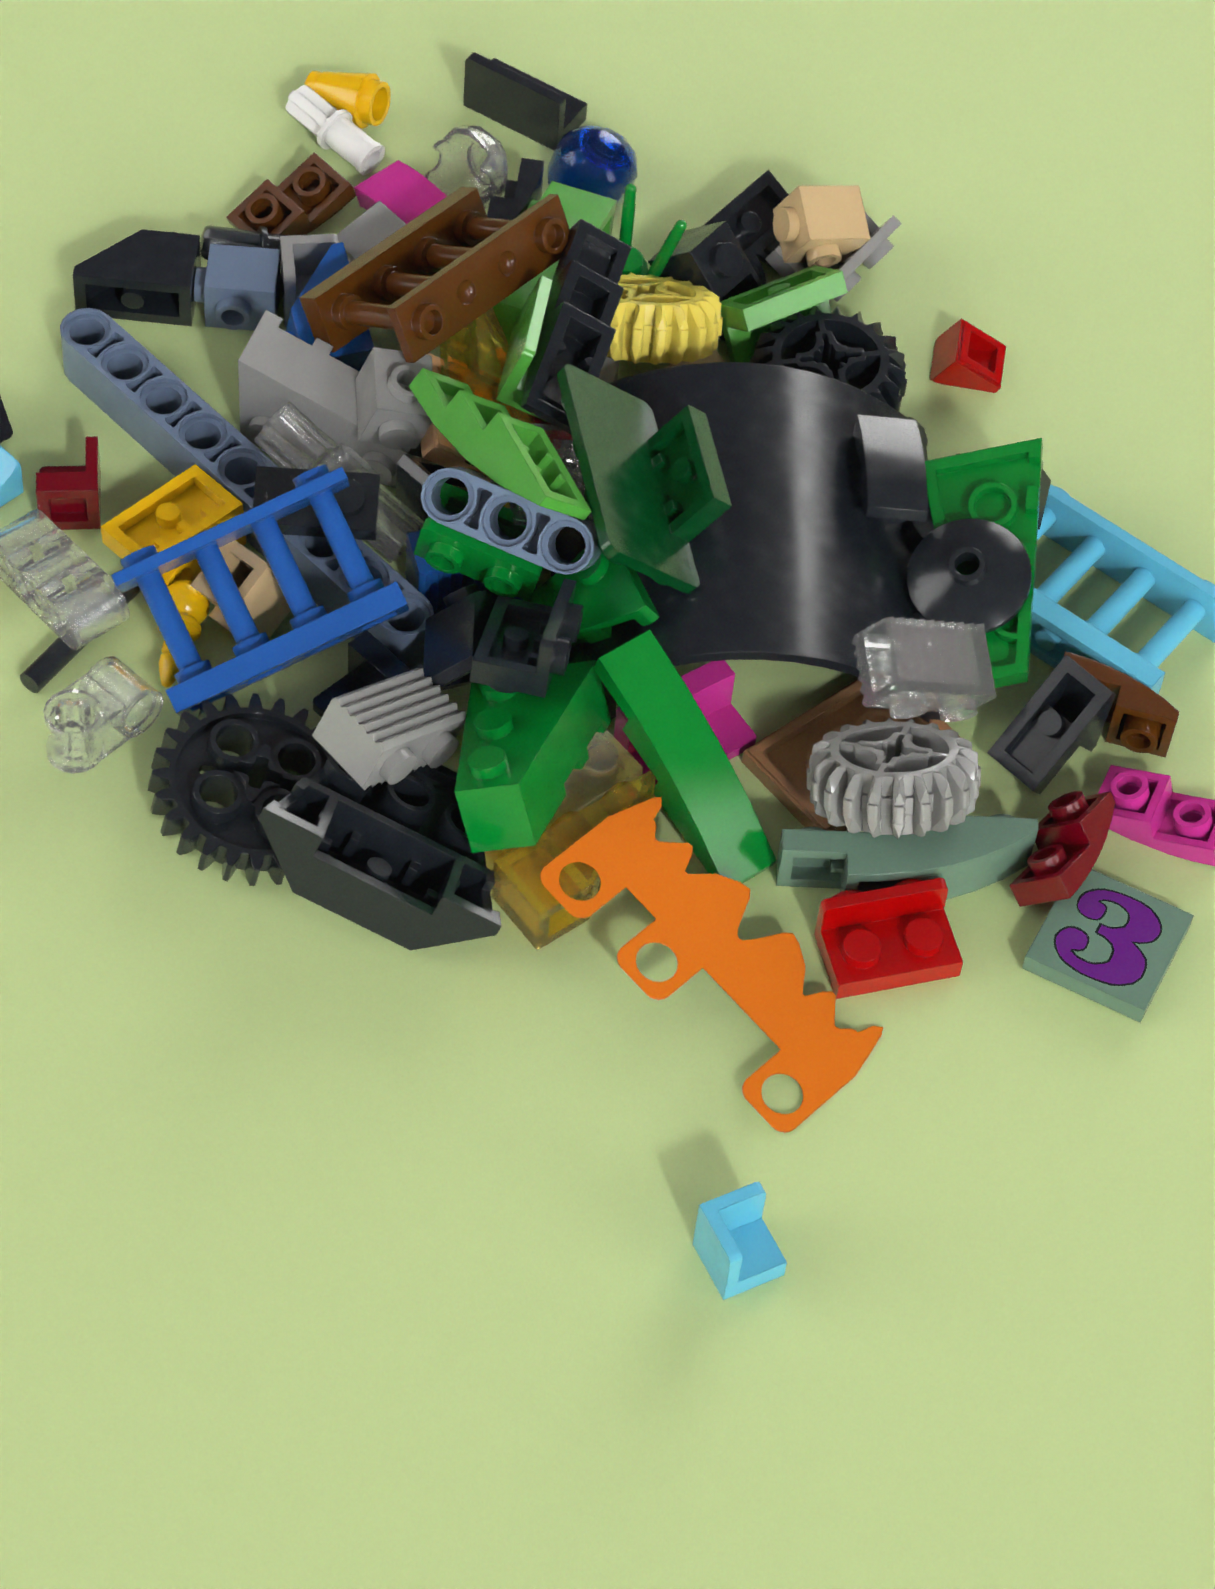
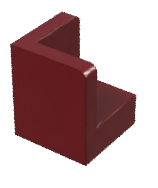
(72, 493)

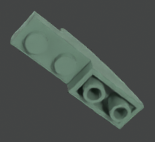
(964, 855)

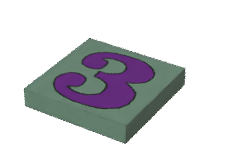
(1109, 944)

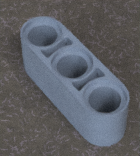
(481, 521)

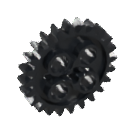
(241, 784)

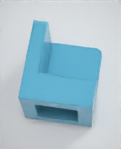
(737, 1242)

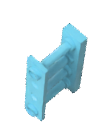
(1141, 574)

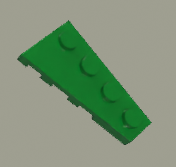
(1002, 488)

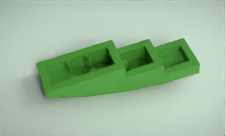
(498, 445)

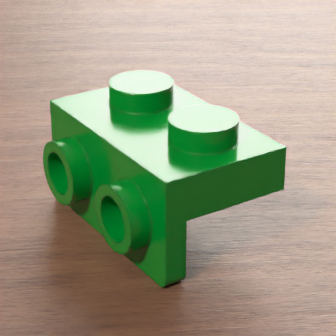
(459, 553)

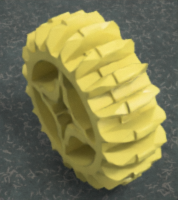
(664, 321)

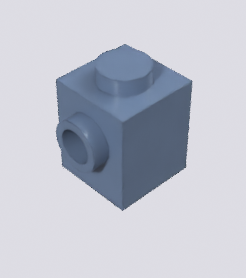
(238, 285)

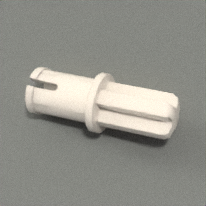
(335, 129)

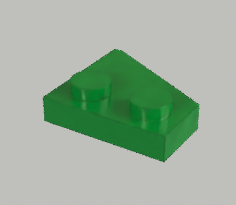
(609, 598)

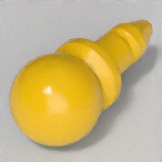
(193, 610)

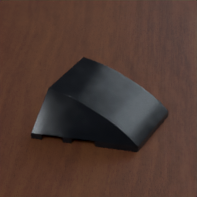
(385, 855)

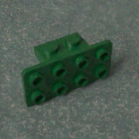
(644, 483)

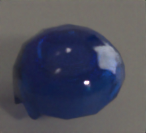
(594, 161)

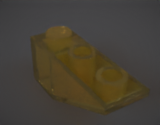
(519, 869)

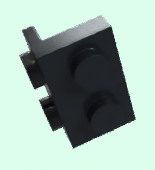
(527, 643)

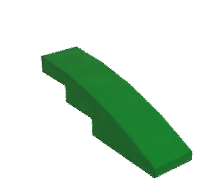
(686, 759)

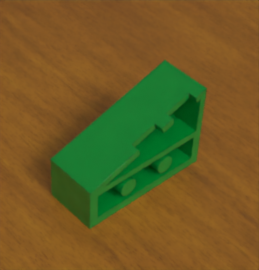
(521, 754)

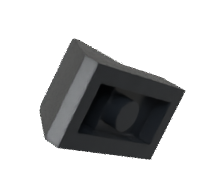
(1052, 725)

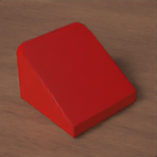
(968, 359)

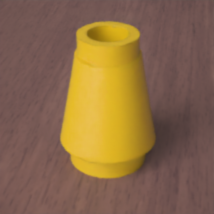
(356, 92)

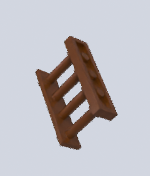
(437, 273)

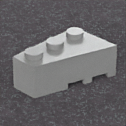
(286, 369)

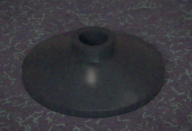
(987, 596)

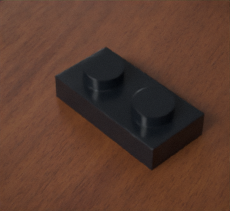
(357, 502)

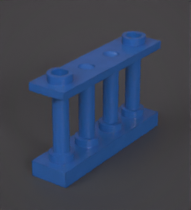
(255, 653)

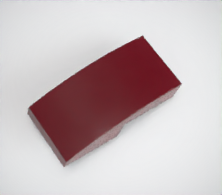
(1067, 847)

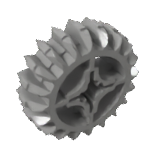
(893, 778)

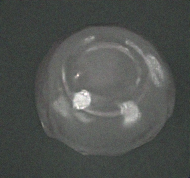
(470, 159)

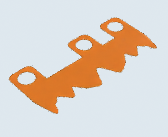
(700, 924)

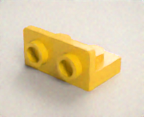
(171, 515)

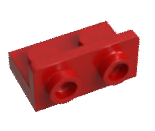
(887, 937)

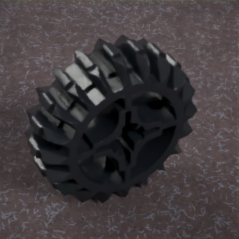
(837, 349)

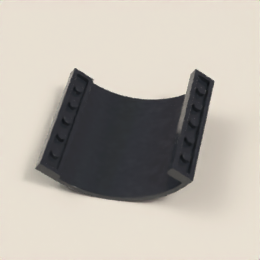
(794, 555)

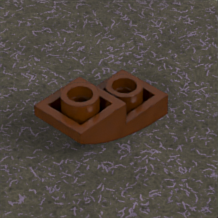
(296, 205)
(1138, 715)

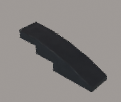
(576, 318)

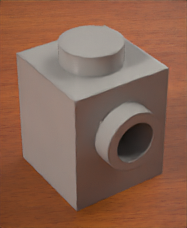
(384, 402)

